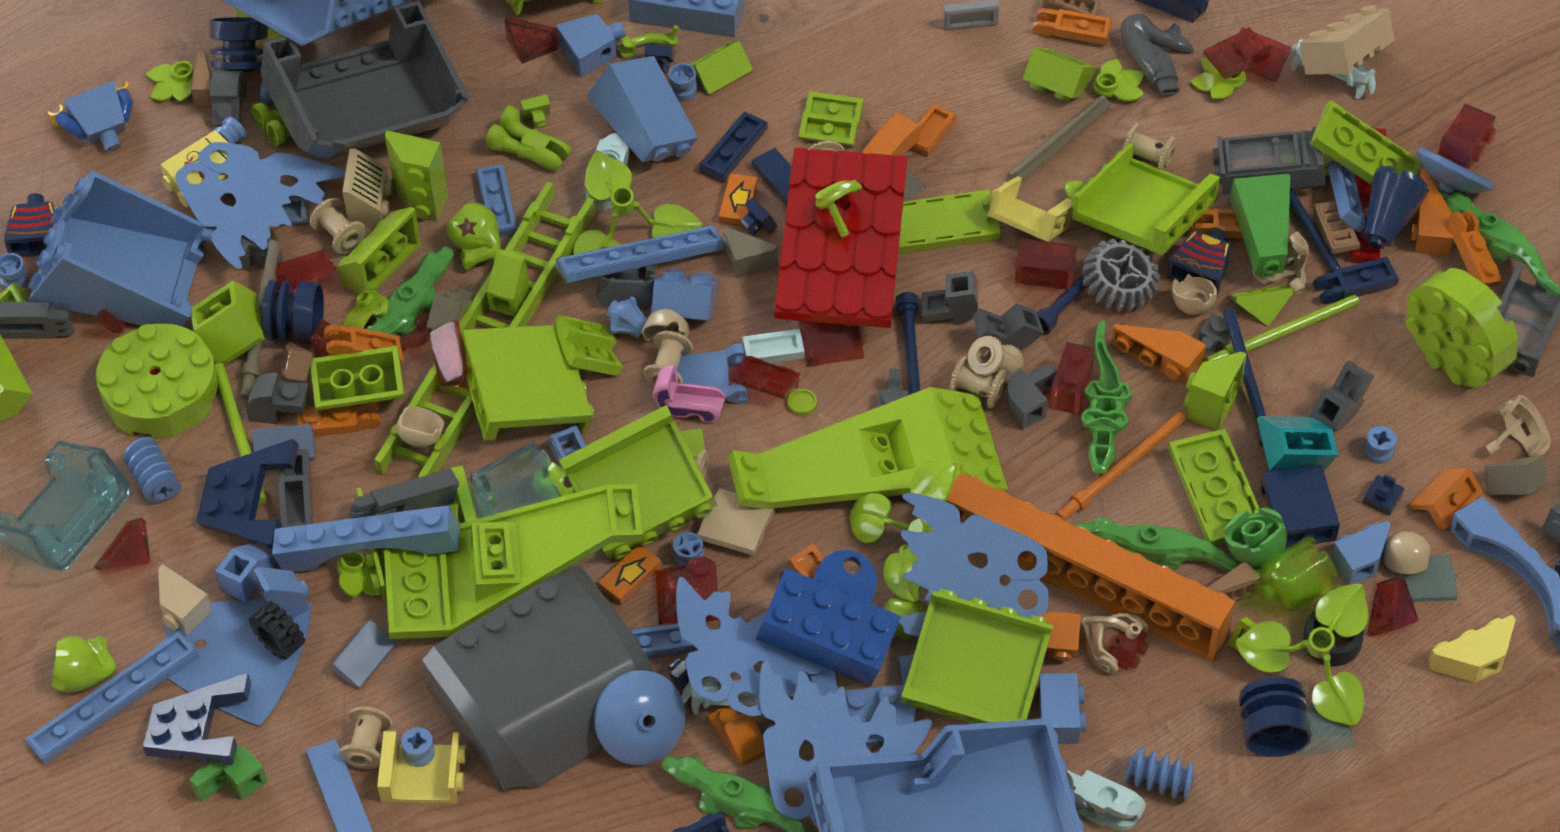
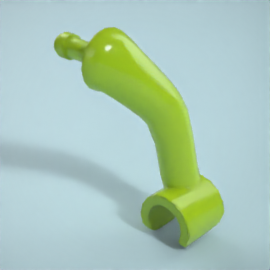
(630, 44)

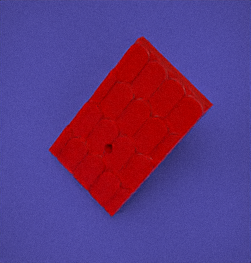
(835, 276)

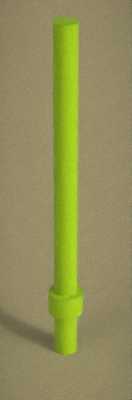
(1290, 327)
(234, 416)

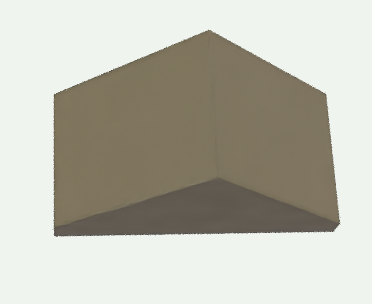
(748, 253)
(1516, 476)

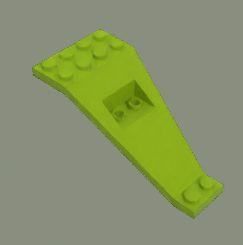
(872, 453)
(453, 589)

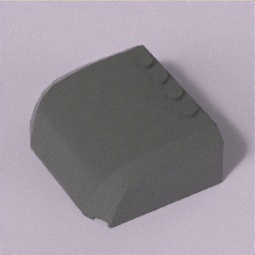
(364, 92)
(530, 678)

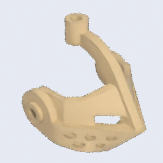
(1296, 247)
(1537, 442)
(1093, 633)

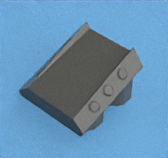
(628, 283)

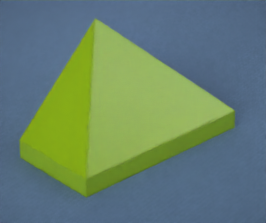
(1263, 302)

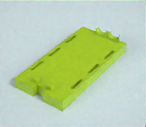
(1358, 144)
(947, 222)
(1212, 481)

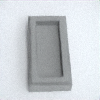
(970, 14)

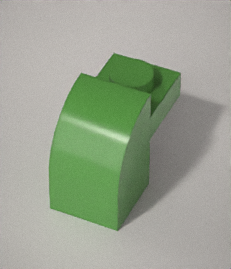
(243, 776)

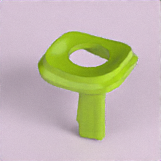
(827, 197)

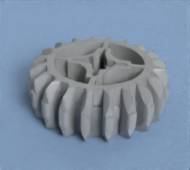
(1103, 270)

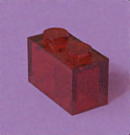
(1467, 136)
(1045, 264)
(1072, 378)

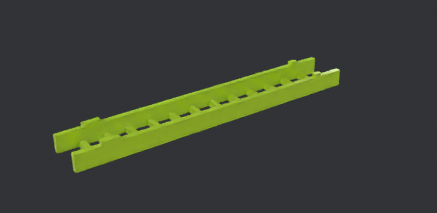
(473, 316)

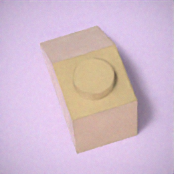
(181, 601)

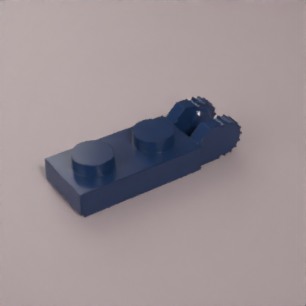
(1356, 280)

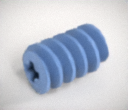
(151, 470)
(1160, 773)

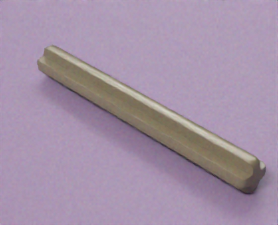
(1061, 138)

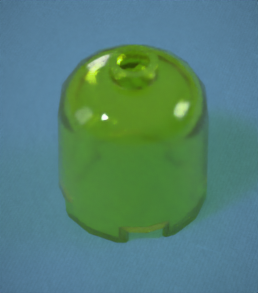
(1297, 576)

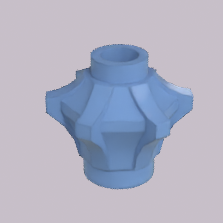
(626, 317)

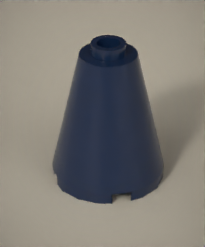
(1392, 204)

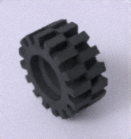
(277, 630)

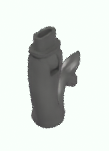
(1141, 40)

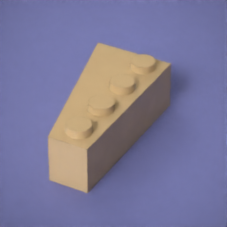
(1347, 42)

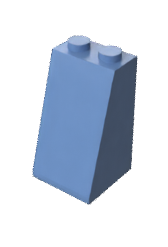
(643, 109)

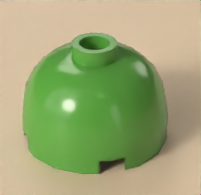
(1256, 536)

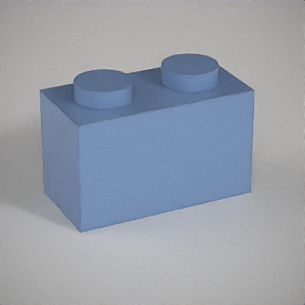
(1060, 702)

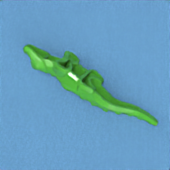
(1504, 240)
(414, 295)
(1107, 400)
(1160, 544)
(730, 794)

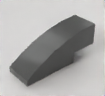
(296, 492)

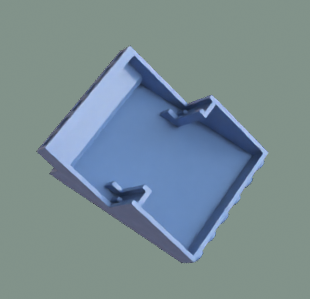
(965, 781)

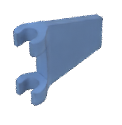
(713, 371)

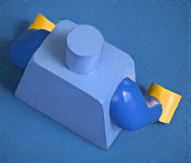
(96, 114)

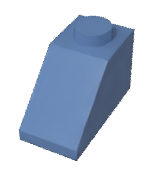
(283, 589)

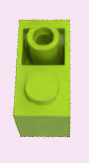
(508, 283)

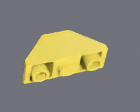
(1474, 653)

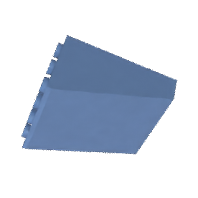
(119, 255)

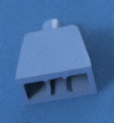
(589, 42)

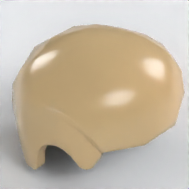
(1194, 295)
(664, 321)
(419, 427)
(1407, 553)

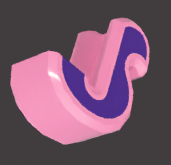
(687, 399)

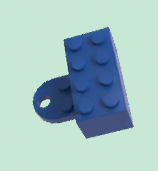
(831, 618)

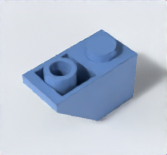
(1360, 554)
(237, 573)

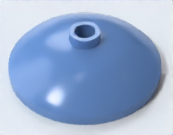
(1452, 175)
(621, 715)

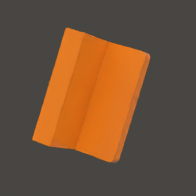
(1448, 494)

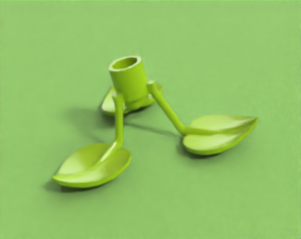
(612, 178)
(871, 514)
(1341, 610)

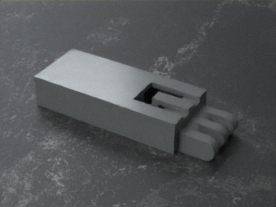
(33, 321)
(415, 494)

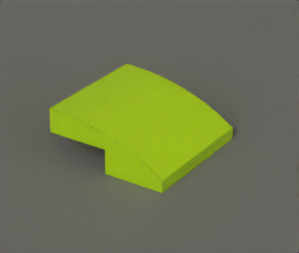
(831, 118)
(588, 345)

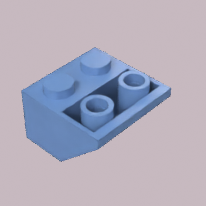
(687, 295)

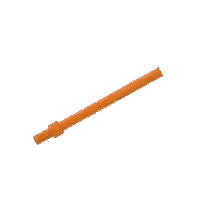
(1082, 498)

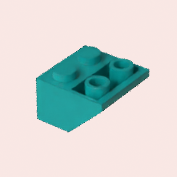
(1296, 442)

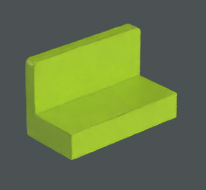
(722, 66)

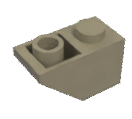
(449, 306)

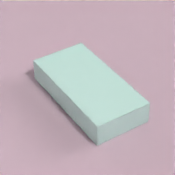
(775, 346)

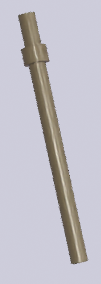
(251, 369)

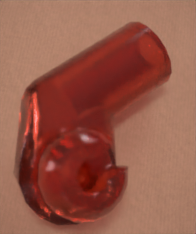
(110, 322)
(419, 337)

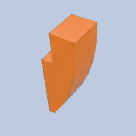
(894, 137)

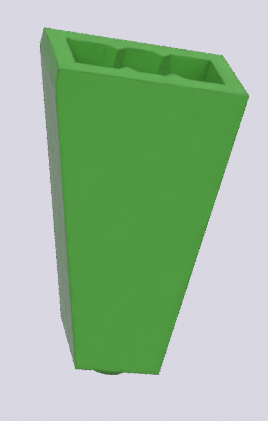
(1263, 219)

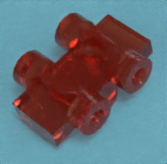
(1127, 650)

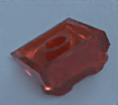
(830, 343)
(698, 573)

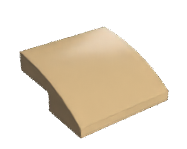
(735, 525)

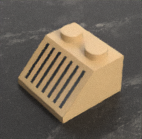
(366, 189)

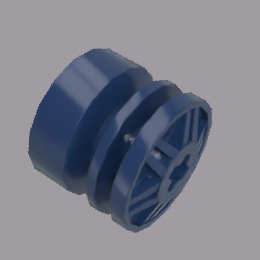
(239, 43)
(288, 311)
(1275, 717)

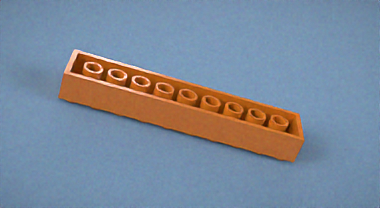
(1105, 572)

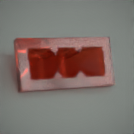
(530, 39)
(319, 340)
(127, 548)
(1391, 607)

